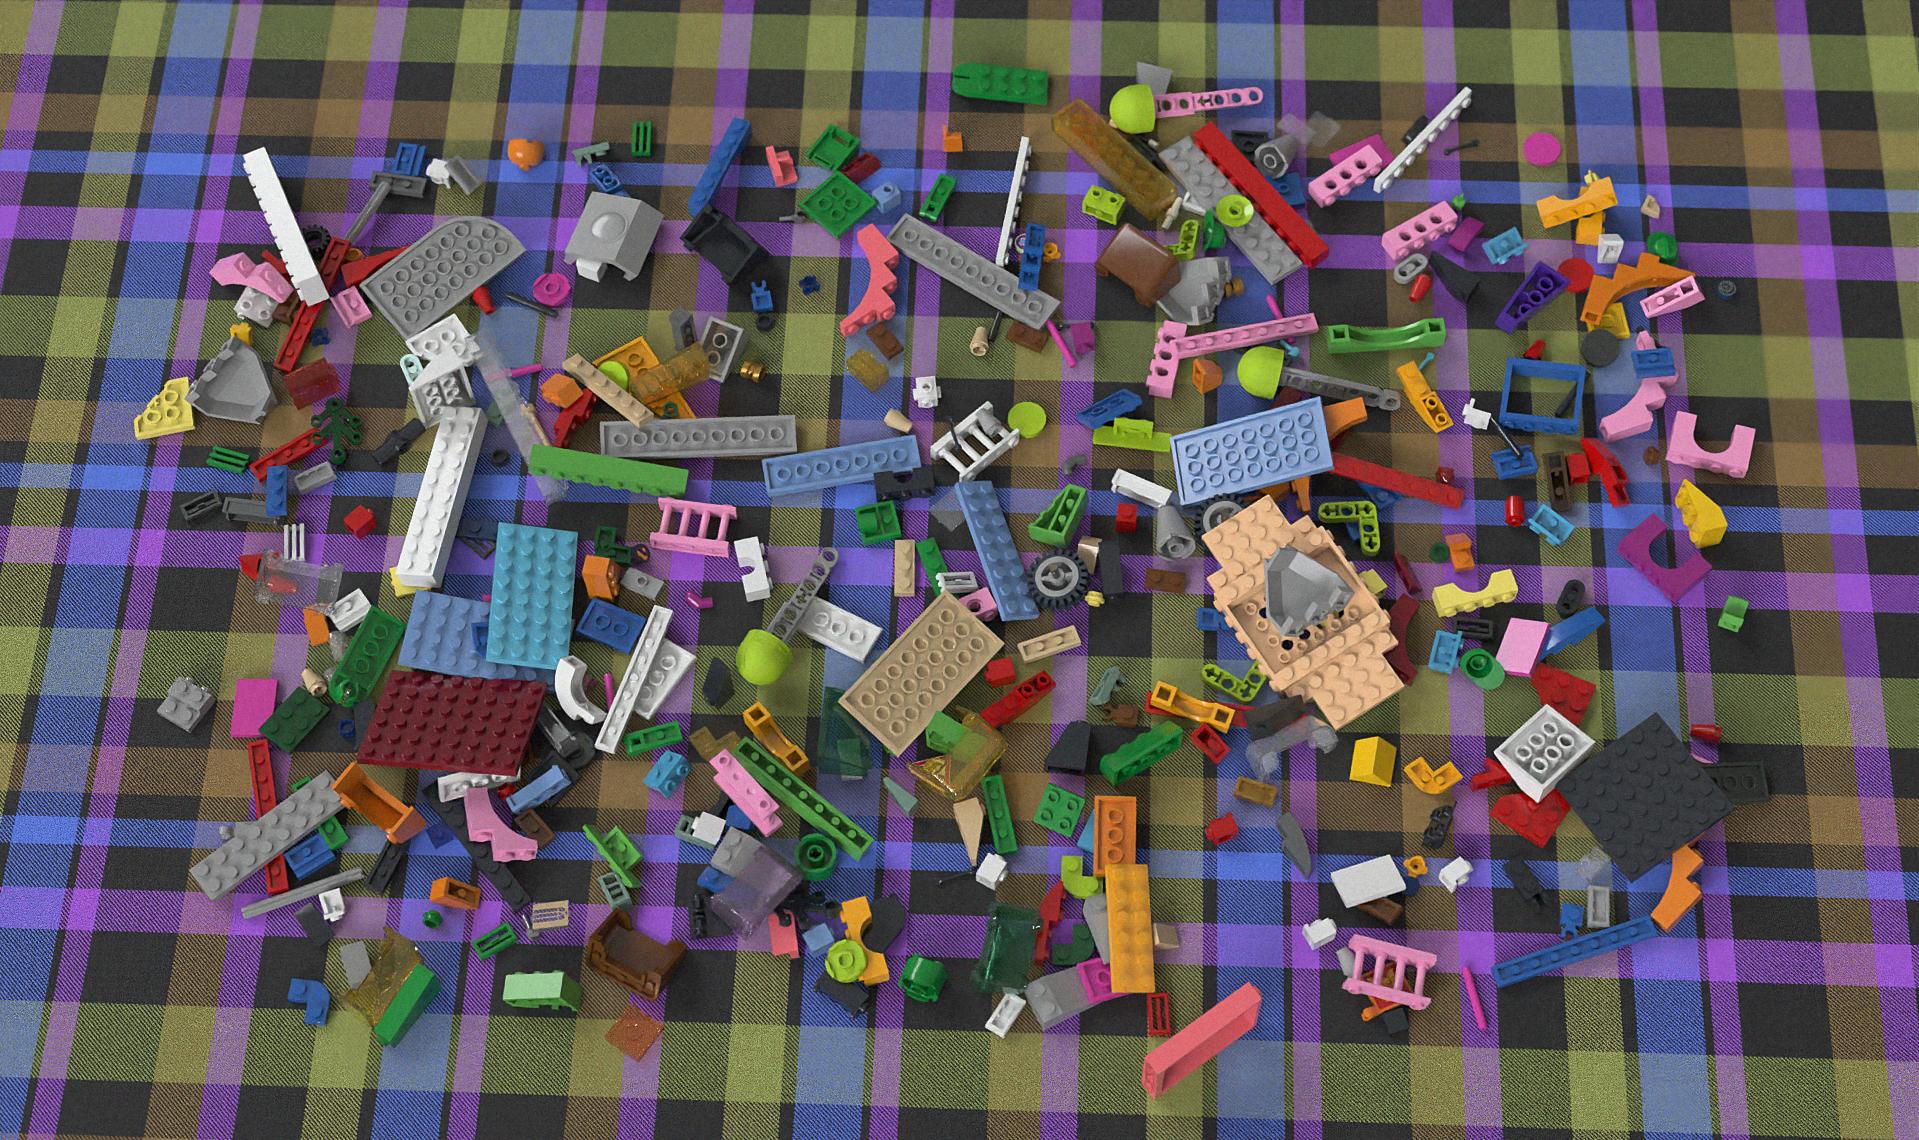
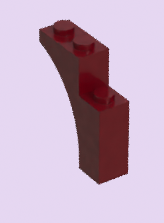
(1401, 616)

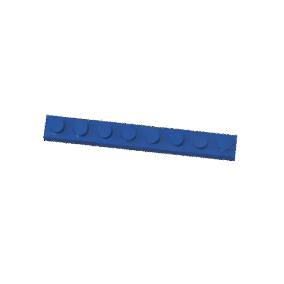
(1573, 951)

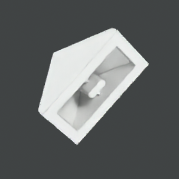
(1609, 248)

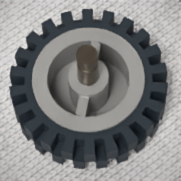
(1215, 513)
(1058, 580)

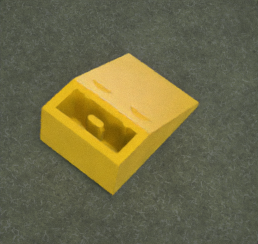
(1700, 515)

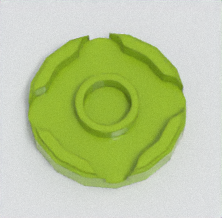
(617, 373)
(1027, 418)
(846, 961)

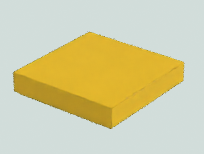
(1613, 321)

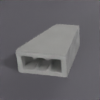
(1156, 77)

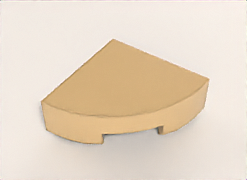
(1651, 207)

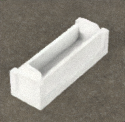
(1141, 489)

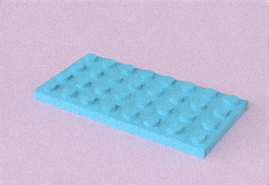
(531, 596)

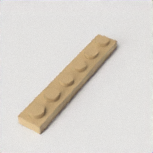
(608, 390)

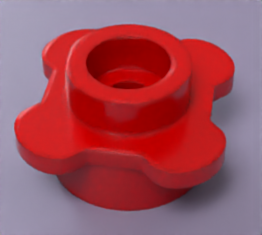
(505, 790)

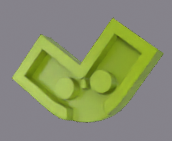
(1075, 883)

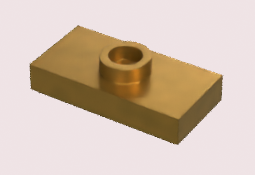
(1255, 791)

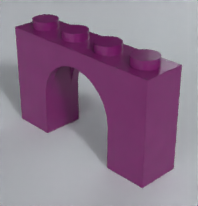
(1672, 582)

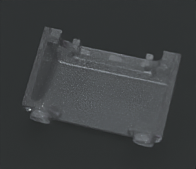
(298, 583)
(1263, 752)

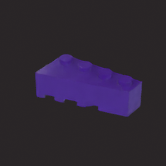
(1534, 294)

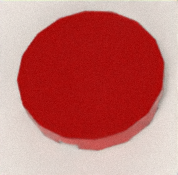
(1578, 272)

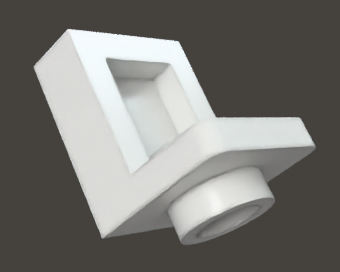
(1475, 417)
(333, 904)

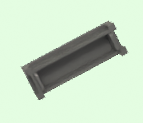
(682, 328)
(250, 511)
(556, 732)

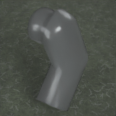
(1071, 462)

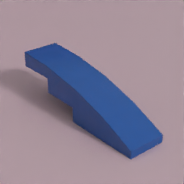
(1032, 257)
(1571, 631)

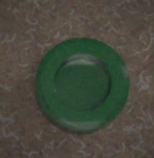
(1439, 553)

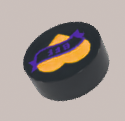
(640, 553)

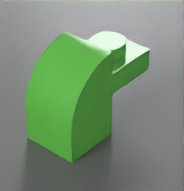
(1733, 613)

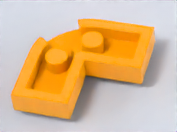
(1430, 781)

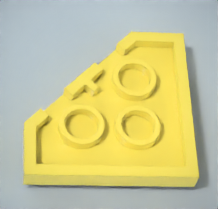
(166, 412)

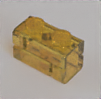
(868, 370)

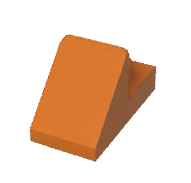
(1460, 552)
(316, 627)

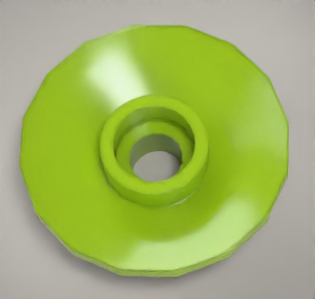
(1234, 204)

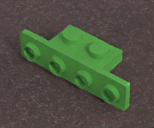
(618, 850)

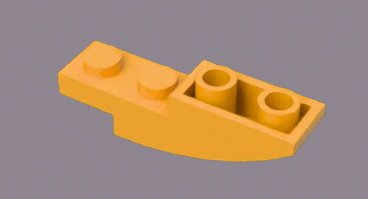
(1422, 398)

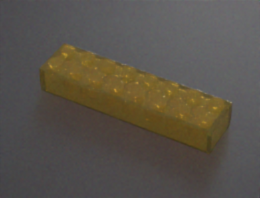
(1114, 159)

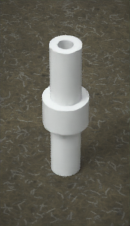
(1172, 214)

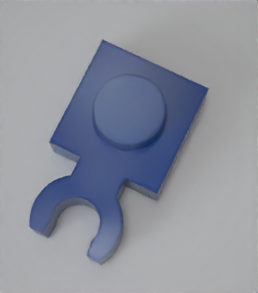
(761, 298)
(1210, 620)
(1571, 918)

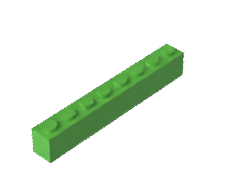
(608, 471)
(803, 799)

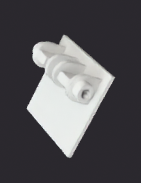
(256, 306)

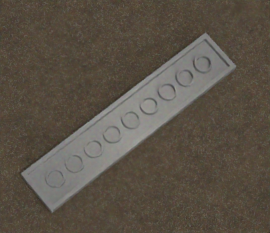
(1208, 187)
(971, 272)
(699, 437)

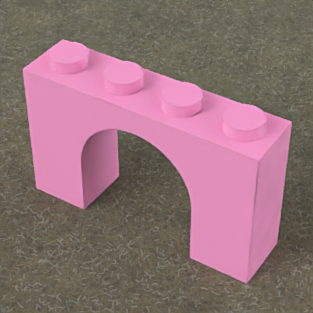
(1684, 449)

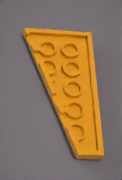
(638, 359)

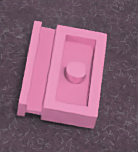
(351, 307)

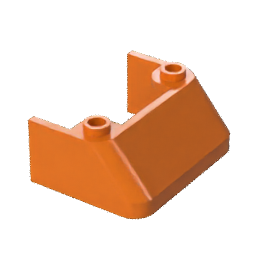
(378, 805)

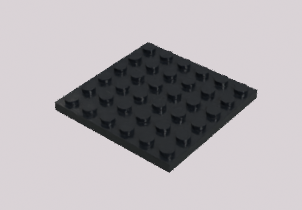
(1644, 797)

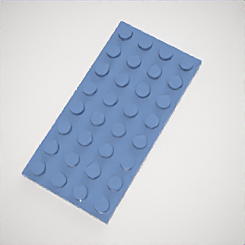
(1252, 452)
(442, 642)

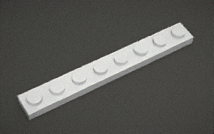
(1419, 144)
(1012, 209)
(634, 679)

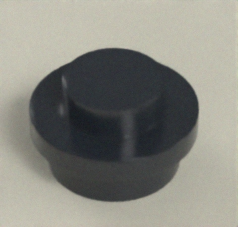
(764, 323)
(499, 458)

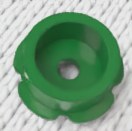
(432, 919)

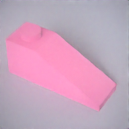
(1673, 298)

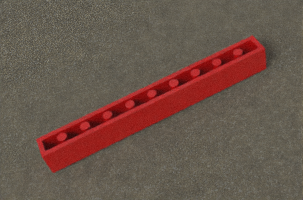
(1262, 195)

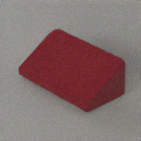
(861, 168)
(1406, 574)

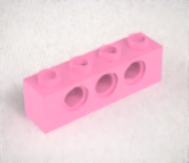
(1334, 177)
(1394, 239)
(1164, 385)
(983, 601)

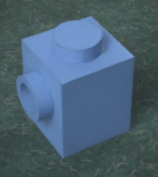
(887, 196)
(819, 939)

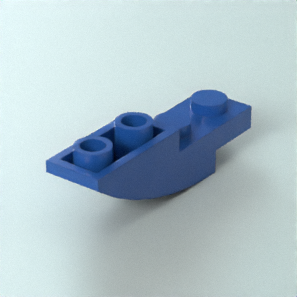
(607, 181)

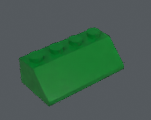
(1141, 753)

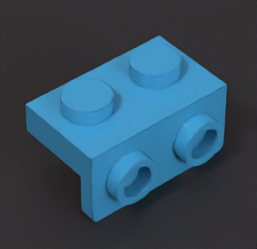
(1504, 245)
(1551, 525)
(1444, 651)
(668, 773)

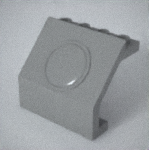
(614, 232)

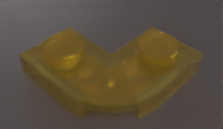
(709, 747)

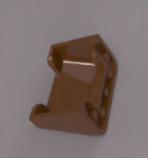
(1140, 264)
(632, 957)

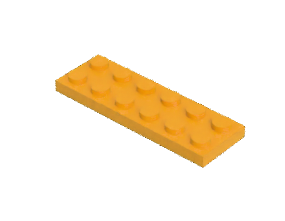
(1129, 928)

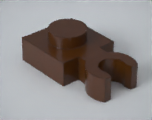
(1125, 715)

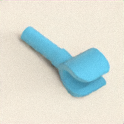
(1293, 351)

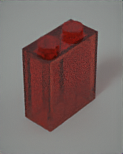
(312, 383)

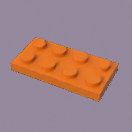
(1114, 832)

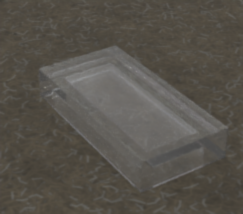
(1294, 126)

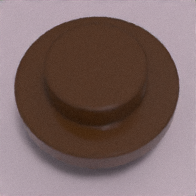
(1651, 456)

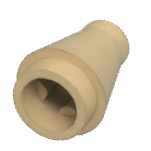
(979, 343)
(898, 421)
(315, 685)

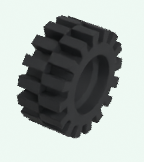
(317, 233)

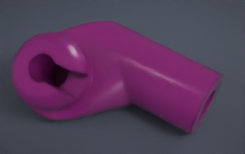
(696, 601)

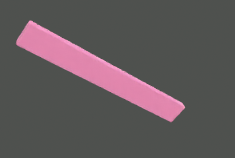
(1243, 336)

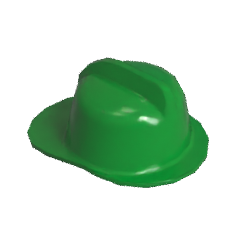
(1213, 232)
(1665, 247)
(1482, 668)

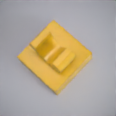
(242, 332)

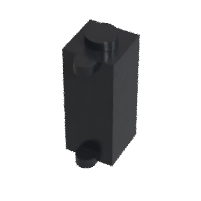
(363, 715)
(844, 994)

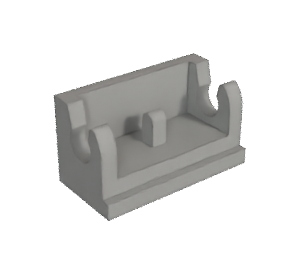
(355, 963)

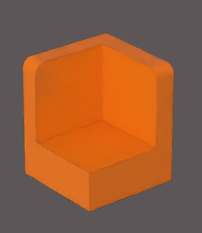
(952, 140)

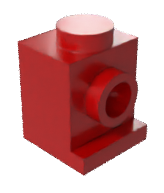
(1222, 829)

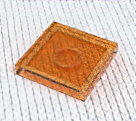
(634, 1032)

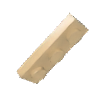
(904, 568)
(1049, 644)

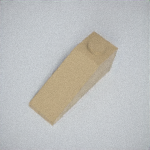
(970, 822)

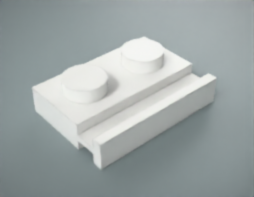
(350, 610)

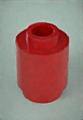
(1514, 511)

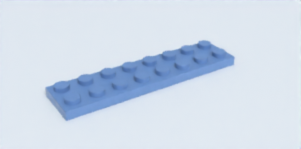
(840, 465)
(996, 550)

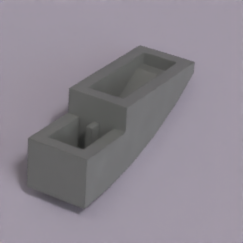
(1294, 843)

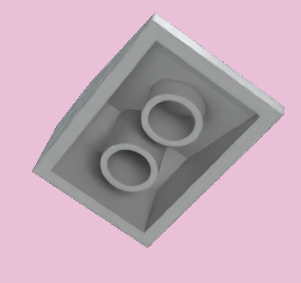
(723, 347)
(734, 852)
(1097, 919)
(1057, 997)

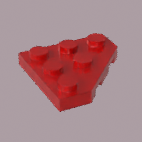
(1563, 692)
(1532, 819)

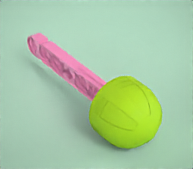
(1136, 108)

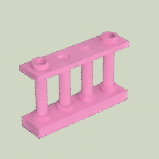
(700, 544)
(746, 793)
(1397, 953)

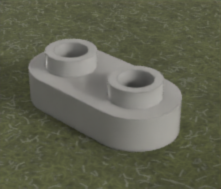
(1409, 270)

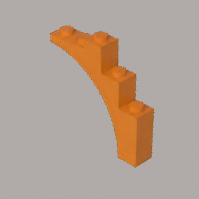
(1625, 280)
(1338, 418)
(1680, 894)

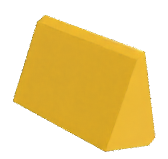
(1373, 761)

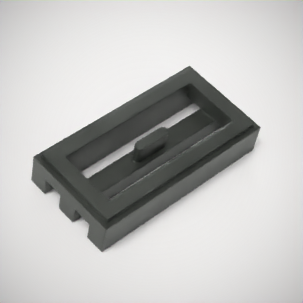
(202, 509)
(483, 555)
(1468, 634)

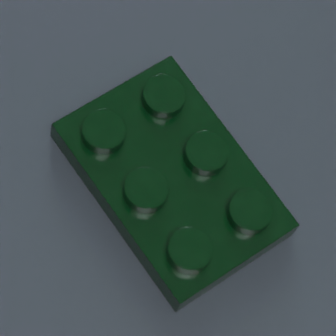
(294, 720)

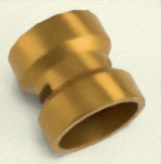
(1233, 287)
(753, 370)

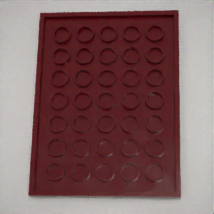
(453, 723)

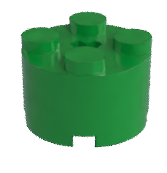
(824, 865)
(922, 978)

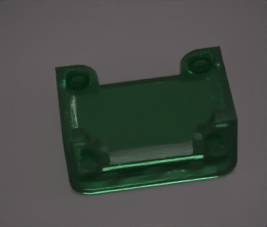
(842, 739)
(1007, 949)

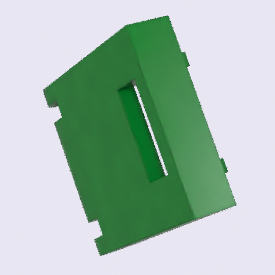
(831, 153)

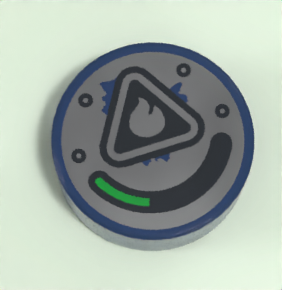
(1726, 289)

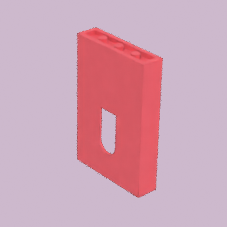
(1201, 1040)

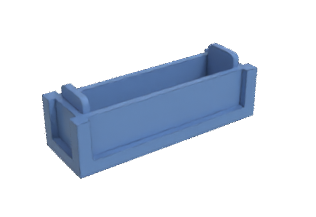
(539, 790)

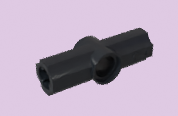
(398, 442)

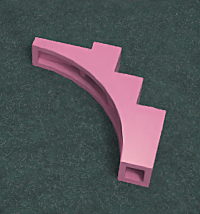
(1637, 414)

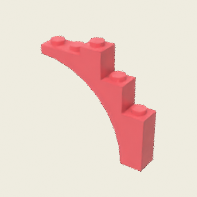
(882, 282)

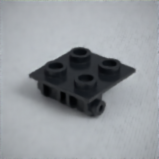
(1439, 824)
(704, 921)

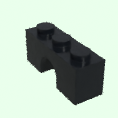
(918, 487)

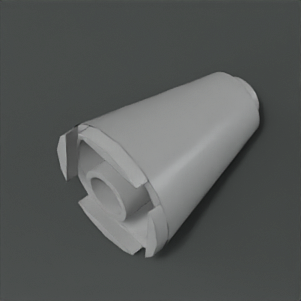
(1276, 155)
(1173, 535)

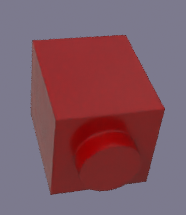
(1577, 469)
(1126, 518)
(360, 522)
(1000, 672)

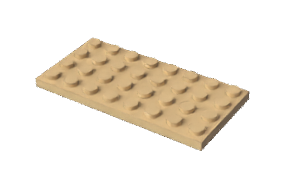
(921, 672)

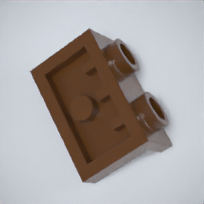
(287, 311)

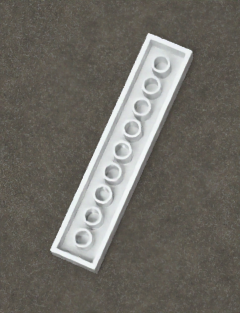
(285, 227)
(442, 497)

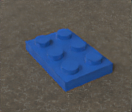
(1108, 409)
(611, 626)

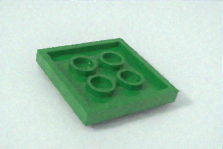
(837, 205)

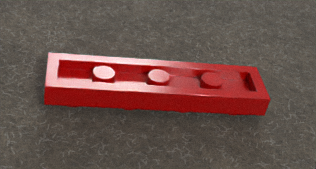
(287, 454)

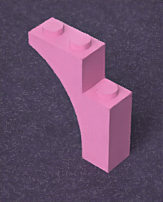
(263, 277)
(485, 825)

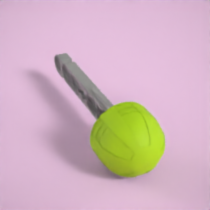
(1262, 372)
(765, 654)

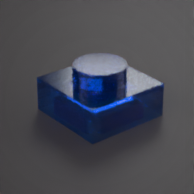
(439, 834)

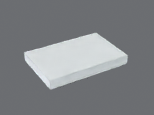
(1368, 881)

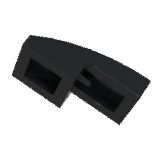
(314, 925)

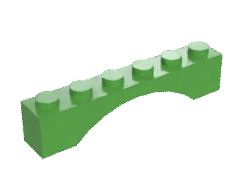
(1417, 335)

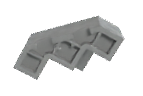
(1198, 291)
(233, 385)
(1301, 591)

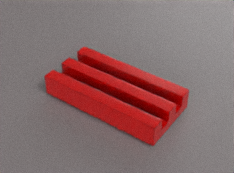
(1159, 1031)

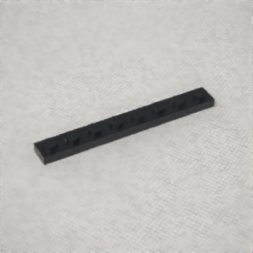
(479, 851)

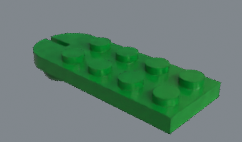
(1001, 83)
(366, 657)

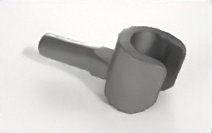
(800, 212)
(532, 936)

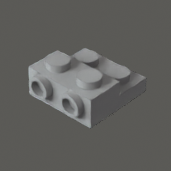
(186, 703)

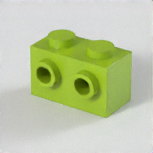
(1103, 204)

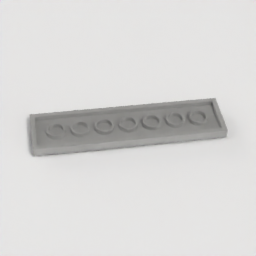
(268, 837)

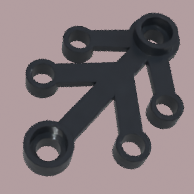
(801, 902)

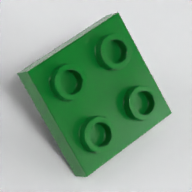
(877, 522)
(1060, 810)

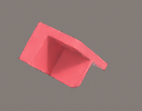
(781, 167)
(783, 938)

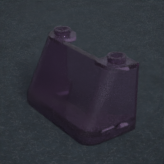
(756, 891)

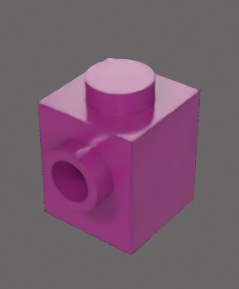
(1082, 337)

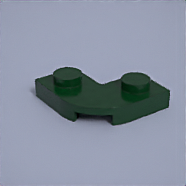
(605, 546)
(1071, 954)

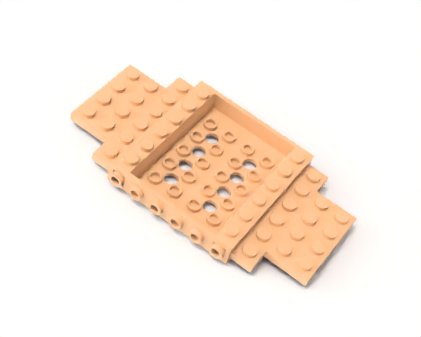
(1336, 664)

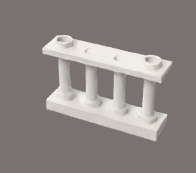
(970, 426)

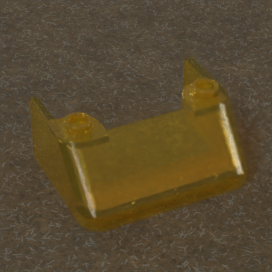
(966, 762)
(384, 979)

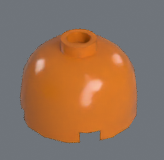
(525, 153)

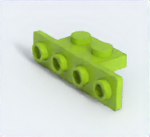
(1132, 434)

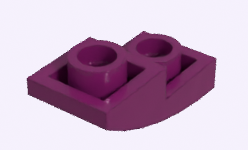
(1465, 234)

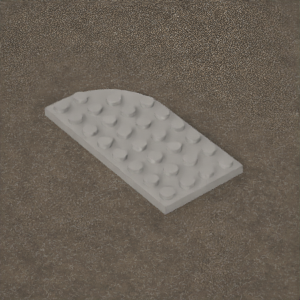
(441, 272)

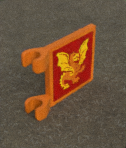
(1382, 1005)

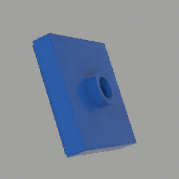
(1289, 188)

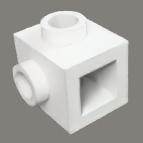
(926, 392)

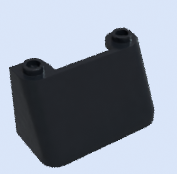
(723, 244)

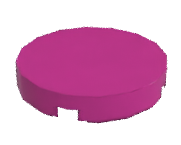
(1541, 149)
(551, 289)

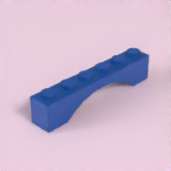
(731, 145)

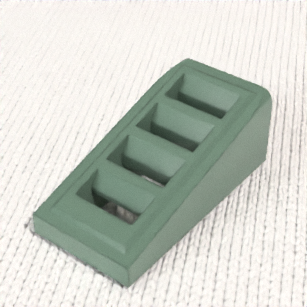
(905, 800)
(680, 834)
(622, 902)

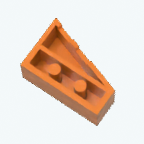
(601, 578)

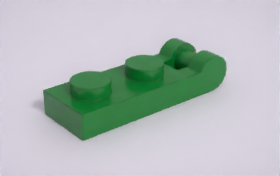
(938, 197)
(653, 738)

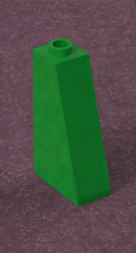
(407, 1006)

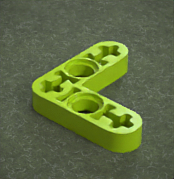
(1186, 249)
(1362, 519)
(1238, 686)

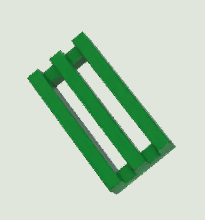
(641, 126)
(216, 455)
(483, 956)

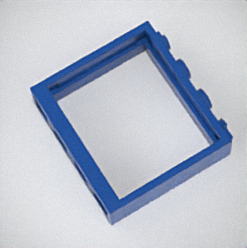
(1542, 370)

